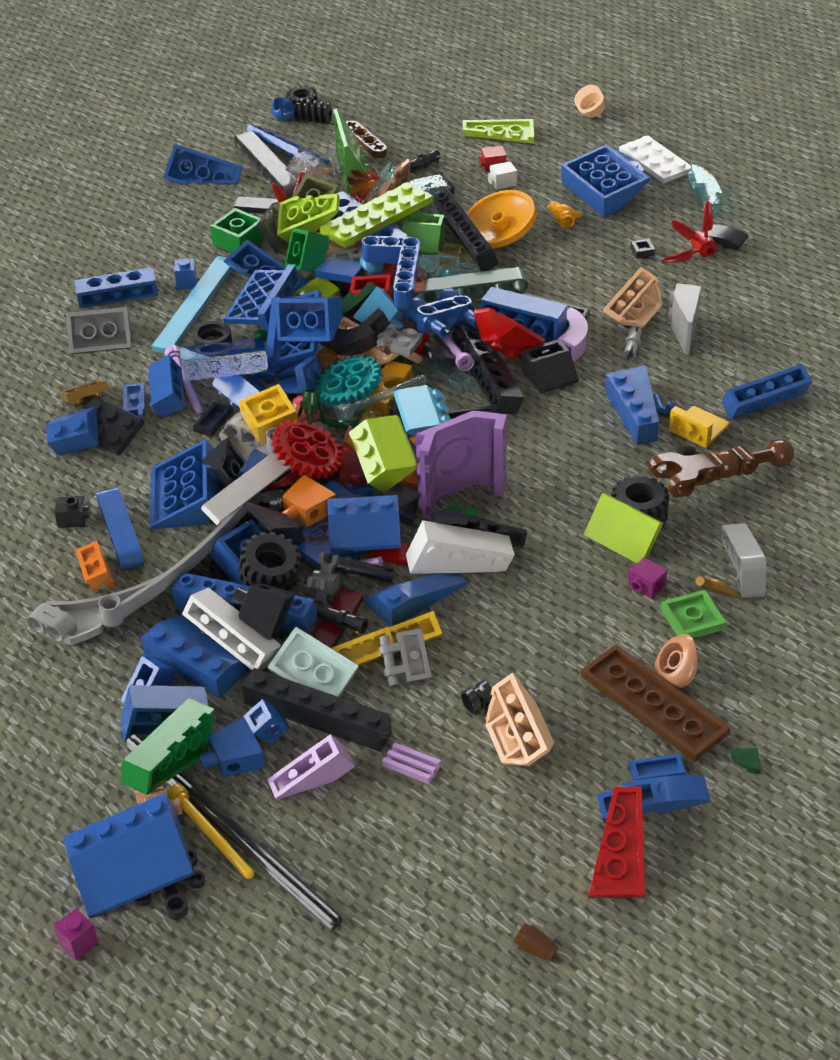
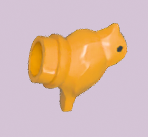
(564, 214)

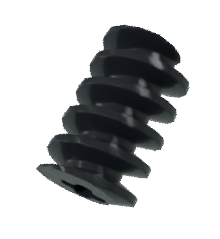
(313, 112)
(270, 499)

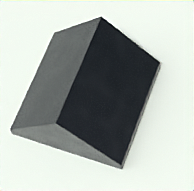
(224, 462)

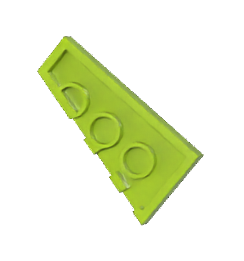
(509, 129)

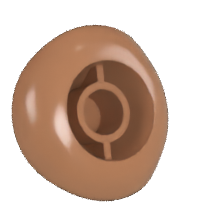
(677, 661)

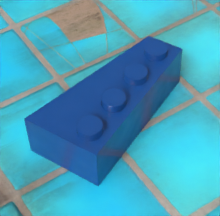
(634, 402)

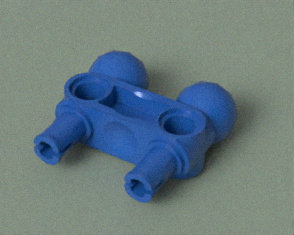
(443, 313)

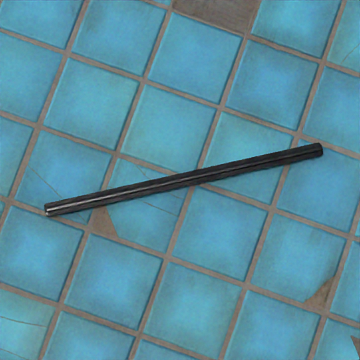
(254, 849)

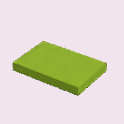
(623, 528)

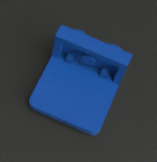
(306, 376)

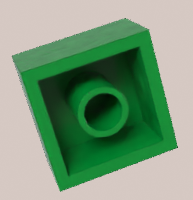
(235, 229)
(306, 250)

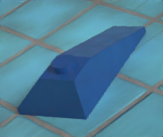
(196, 167)
(250, 258)
(407, 599)

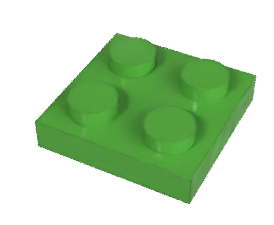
(693, 614)

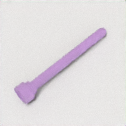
(175, 352)
(463, 360)

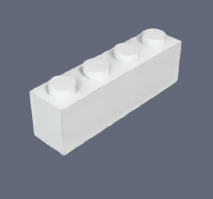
(223, 625)

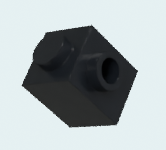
(71, 511)

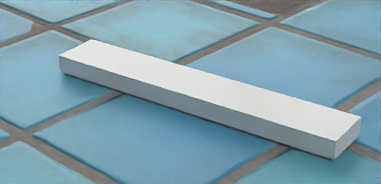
(244, 488)

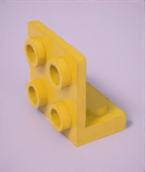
(696, 425)

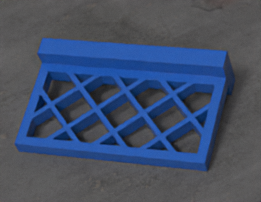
(283, 287)
(276, 349)

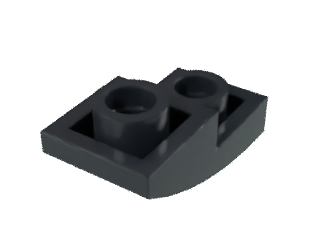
(728, 236)

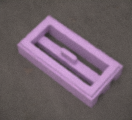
(413, 759)

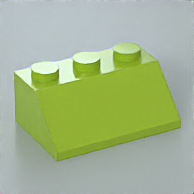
(383, 451)

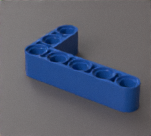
(400, 251)

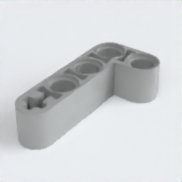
(746, 558)

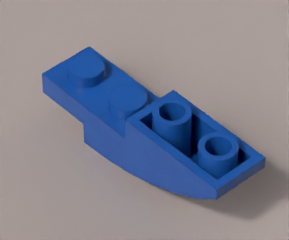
(664, 793)

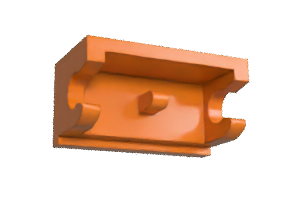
(95, 566)

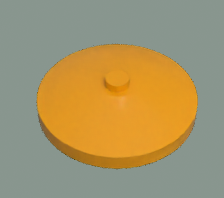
(503, 216)

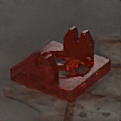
(362, 183)

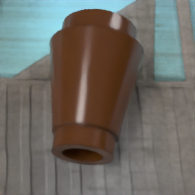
(534, 942)

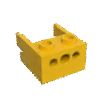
(267, 411)

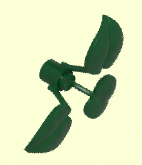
(312, 403)

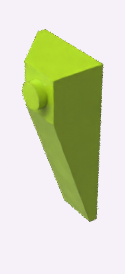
(306, 213)

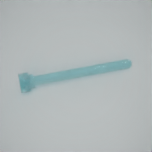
(345, 411)

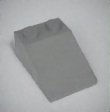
(684, 313)

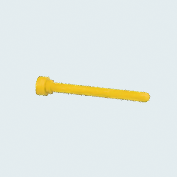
(178, 791)

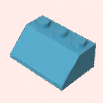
(421, 408)

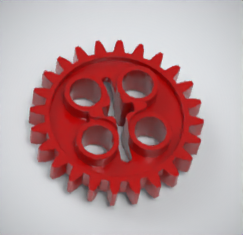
(306, 448)

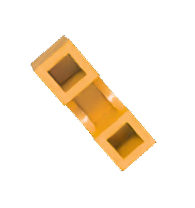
(393, 374)

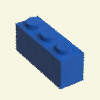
(166, 386)

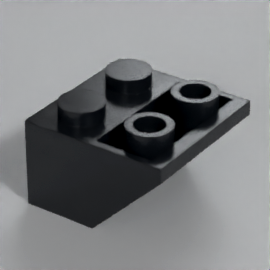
(549, 366)

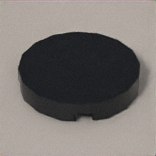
(440, 351)

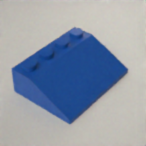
(603, 179)
(182, 488)
(194, 655)
(128, 855)

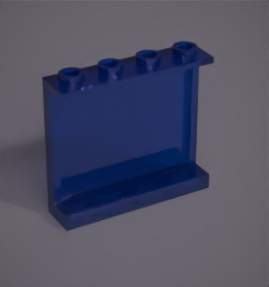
(223, 359)

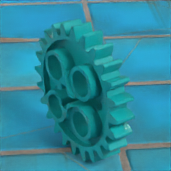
(349, 381)

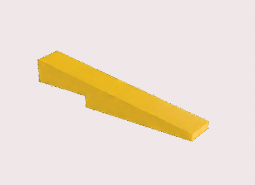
(367, 647)

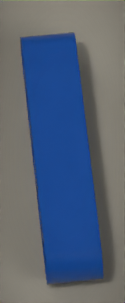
(120, 528)

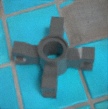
(324, 581)

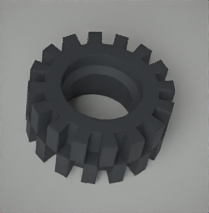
(302, 92)

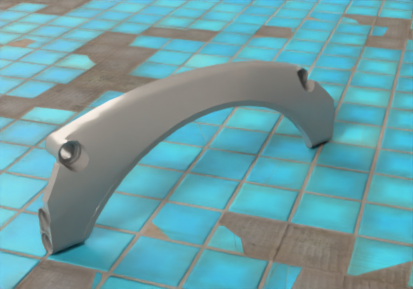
(83, 619)

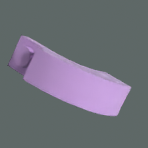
(576, 333)

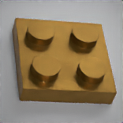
(91, 389)

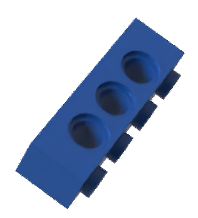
(116, 287)
(766, 391)

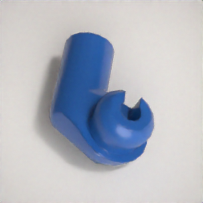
(662, 408)

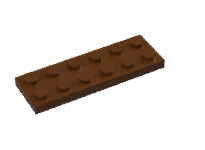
(655, 702)

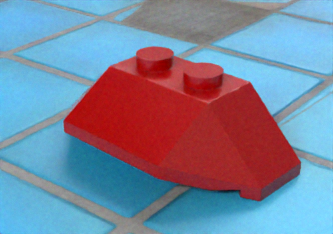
(505, 333)

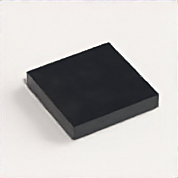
(406, 501)

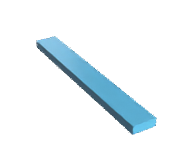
(193, 305)

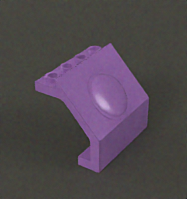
(461, 455)

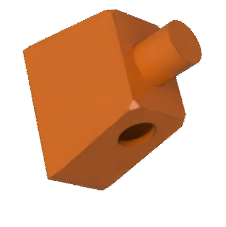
(307, 501)

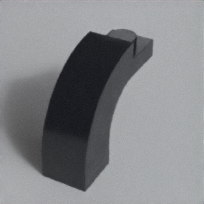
(360, 338)

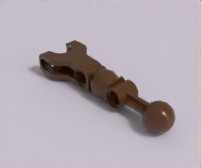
(701, 469)

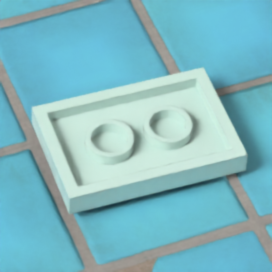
(312, 664)

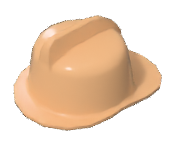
(590, 101)

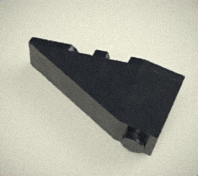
(516, 535)

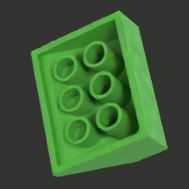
(348, 149)

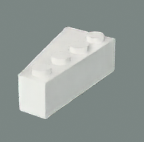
(457, 550)

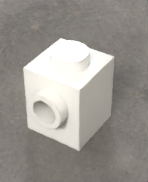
(502, 175)

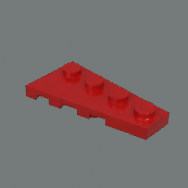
(621, 852)

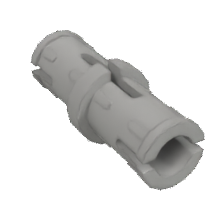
(632, 343)

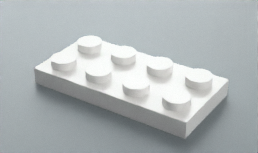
(656, 159)

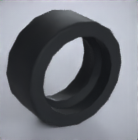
(211, 328)

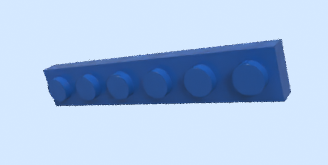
(280, 143)

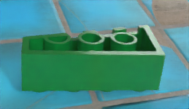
(169, 748)

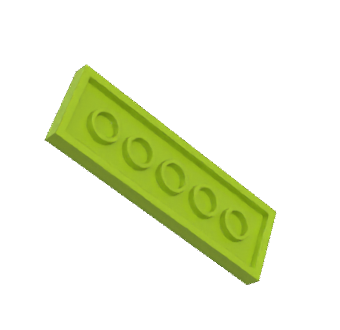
(376, 214)

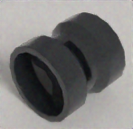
(477, 697)

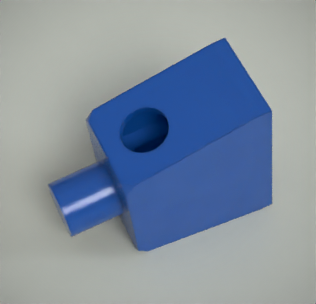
(233, 750)

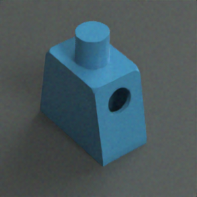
(381, 300)

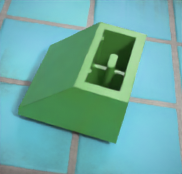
(427, 229)

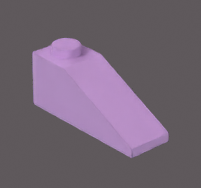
(312, 769)

